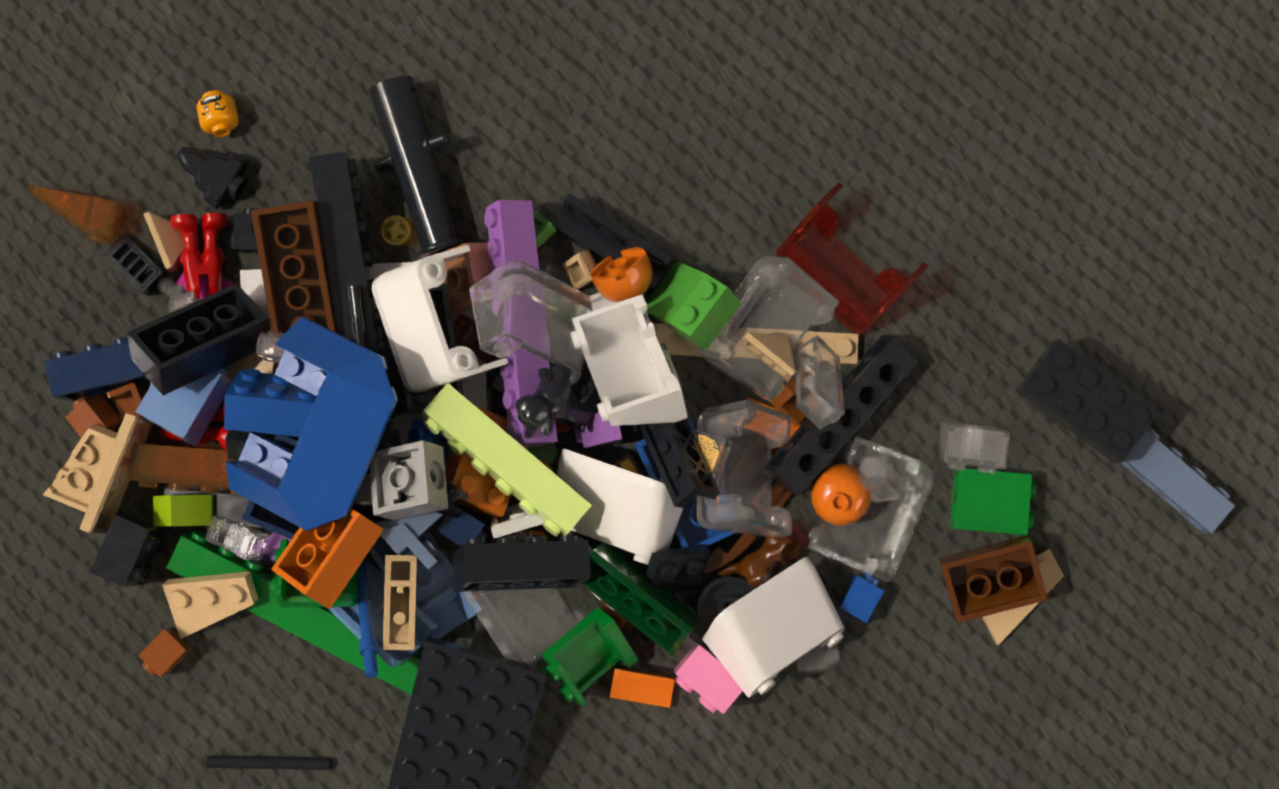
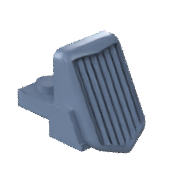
(409, 535)

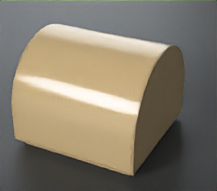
(579, 269)

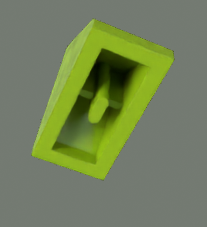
(183, 510)

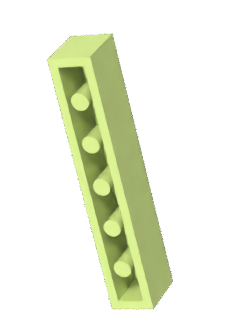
(505, 461)

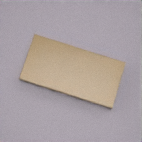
(115, 475)

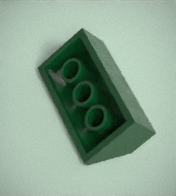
(643, 605)

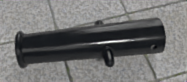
(415, 162)

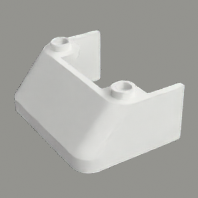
(415, 328)

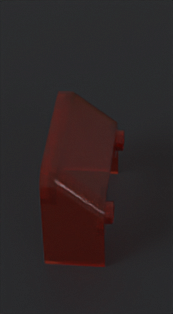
(835, 268)

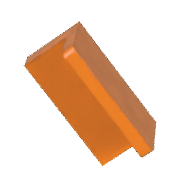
(642, 687)

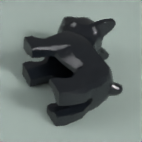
(557, 402)

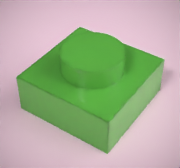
(543, 229)

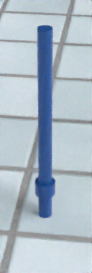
(368, 643)

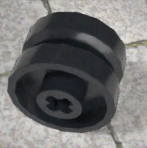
(718, 594)

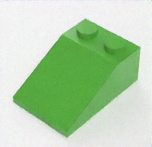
(692, 304)

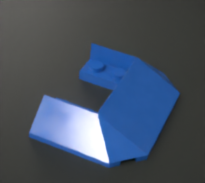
(339, 436)

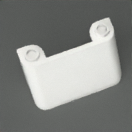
(628, 365)
(625, 506)
(774, 627)

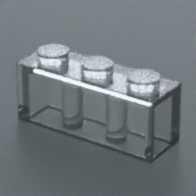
(818, 382)

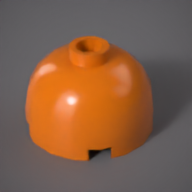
(624, 276)
(839, 496)

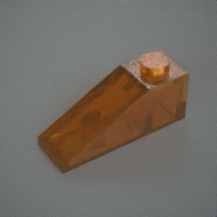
(90, 215)

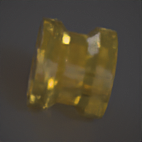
(391, 230)

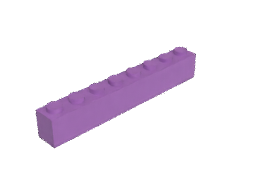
(514, 239)

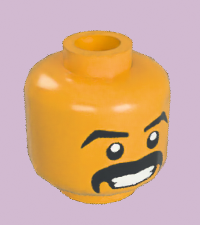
(217, 113)

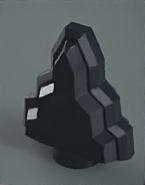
(215, 173)

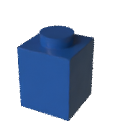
(861, 597)

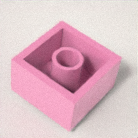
(708, 677)

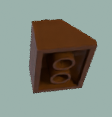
(993, 578)

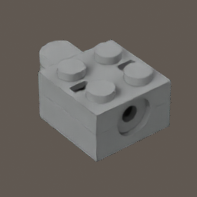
(405, 481)

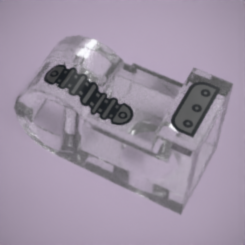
(237, 538)

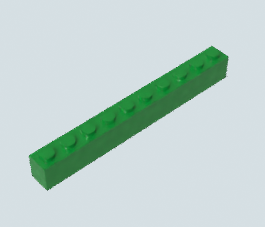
(316, 625)

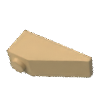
(399, 602)

